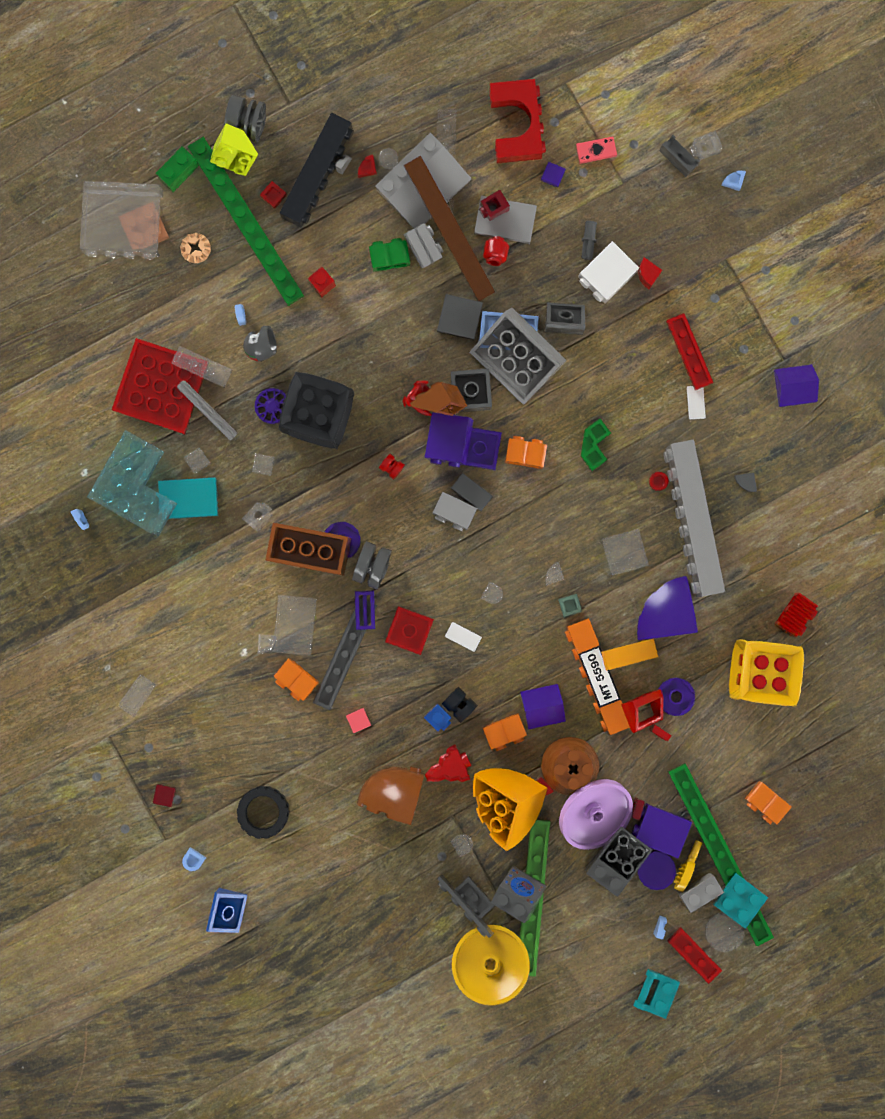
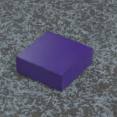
(553, 174)

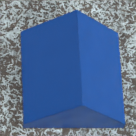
(226, 911)

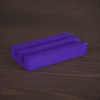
(357, 610)

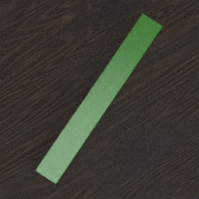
(535, 868)

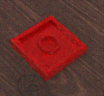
(409, 630)

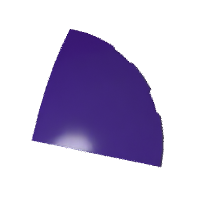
(668, 611)

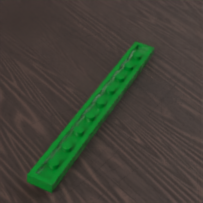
(246, 222)
(714, 841)

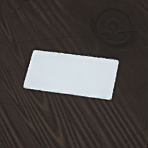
(696, 403)
(463, 636)

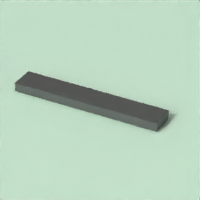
(342, 660)

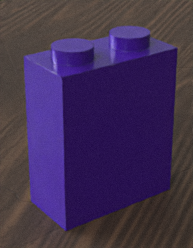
(448, 439)
(662, 830)

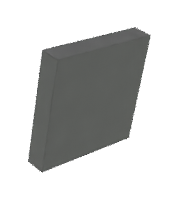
(459, 317)

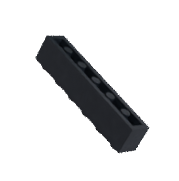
(316, 170)

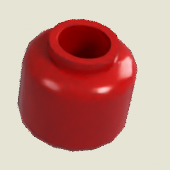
(495, 251)

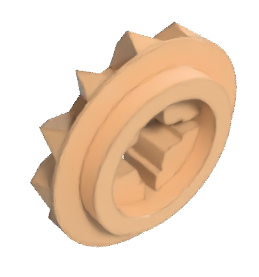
(196, 256)

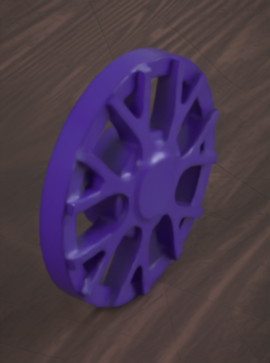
(271, 405)

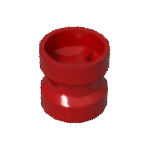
(391, 466)

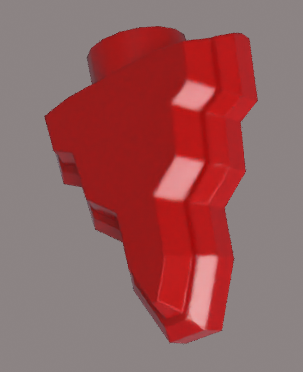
(451, 767)

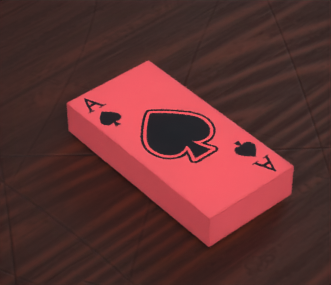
(596, 150)

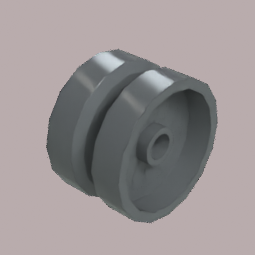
(372, 565)

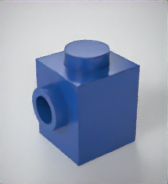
(438, 718)

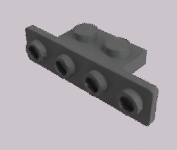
(471, 899)

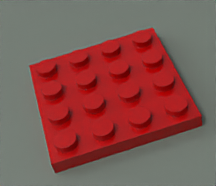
(151, 390)

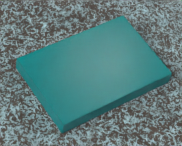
(192, 497)

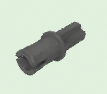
(589, 240)

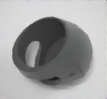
(257, 345)

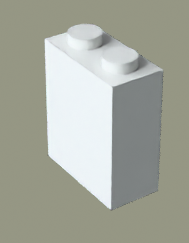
(608, 273)

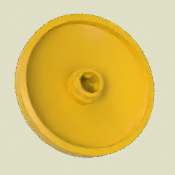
(492, 967)

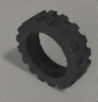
(263, 832)

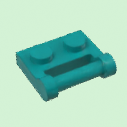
(662, 996)

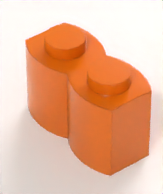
(526, 453)
(295, 679)
(505, 731)
(768, 803)

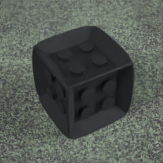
(316, 410)

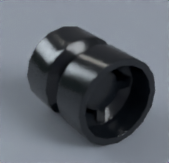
(454, 699)

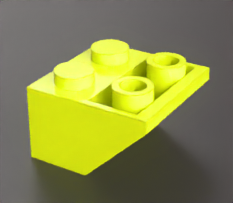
(233, 150)

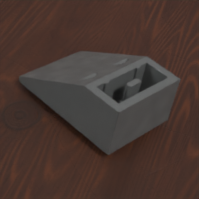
(618, 861)

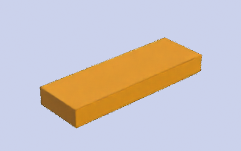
(629, 654)

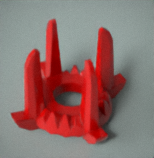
(419, 387)

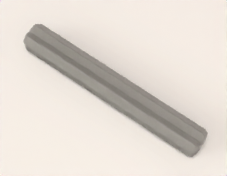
(207, 410)

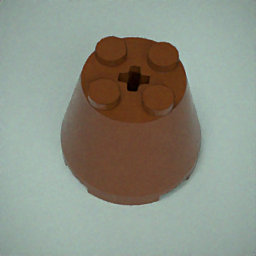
(558, 758)

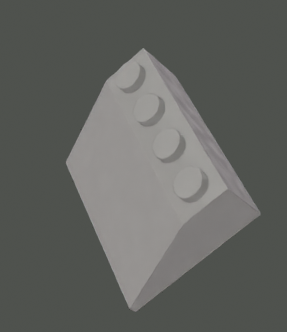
(401, 192)
(528, 361)

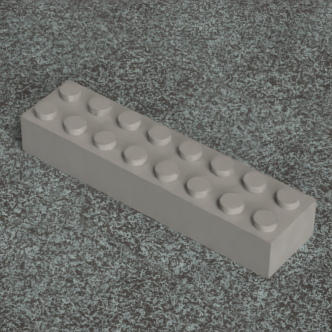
(694, 518)

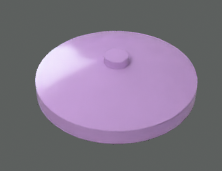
(595, 813)

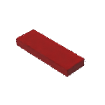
(694, 955)

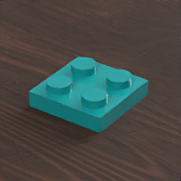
(740, 900)

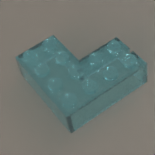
(124, 489)

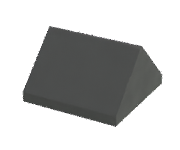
(565, 318)

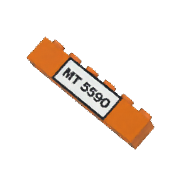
(599, 680)

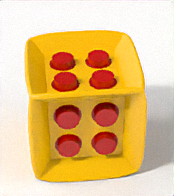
(766, 672)

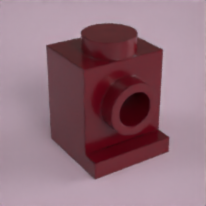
(496, 199)

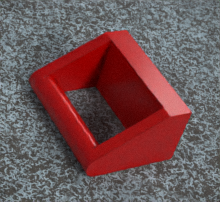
(631, 710)

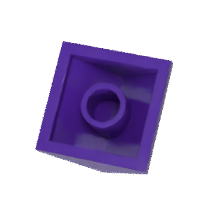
(796, 385)
(543, 706)

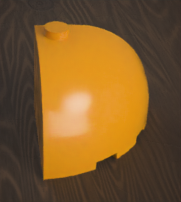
(507, 804)

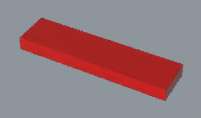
(689, 351)

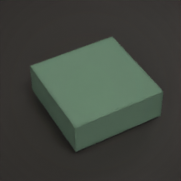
(570, 605)

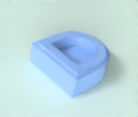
(240, 314)
(193, 860)

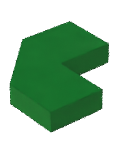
(590, 451)

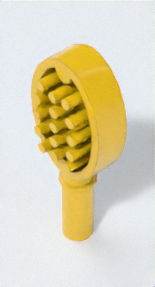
(685, 874)

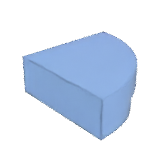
(734, 180)
(80, 519)
(659, 931)

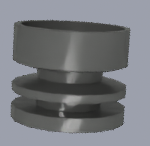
(249, 119)

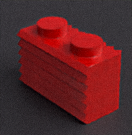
(796, 615)

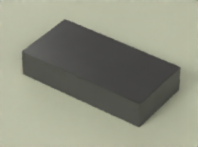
(471, 492)

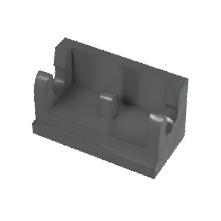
(679, 156)

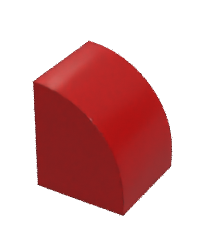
(648, 273)

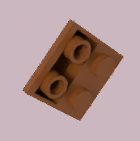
(441, 399)

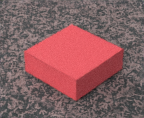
(358, 720)

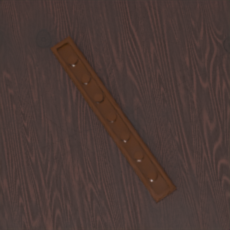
(449, 228)

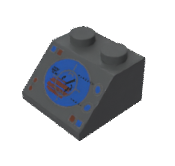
(518, 894)

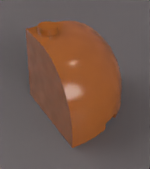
(392, 792)

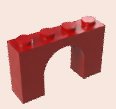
(524, 96)

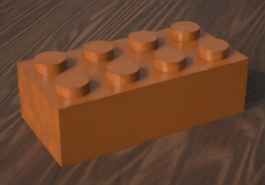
(308, 549)

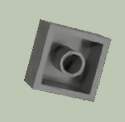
(474, 388)

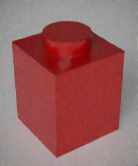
(321, 281)

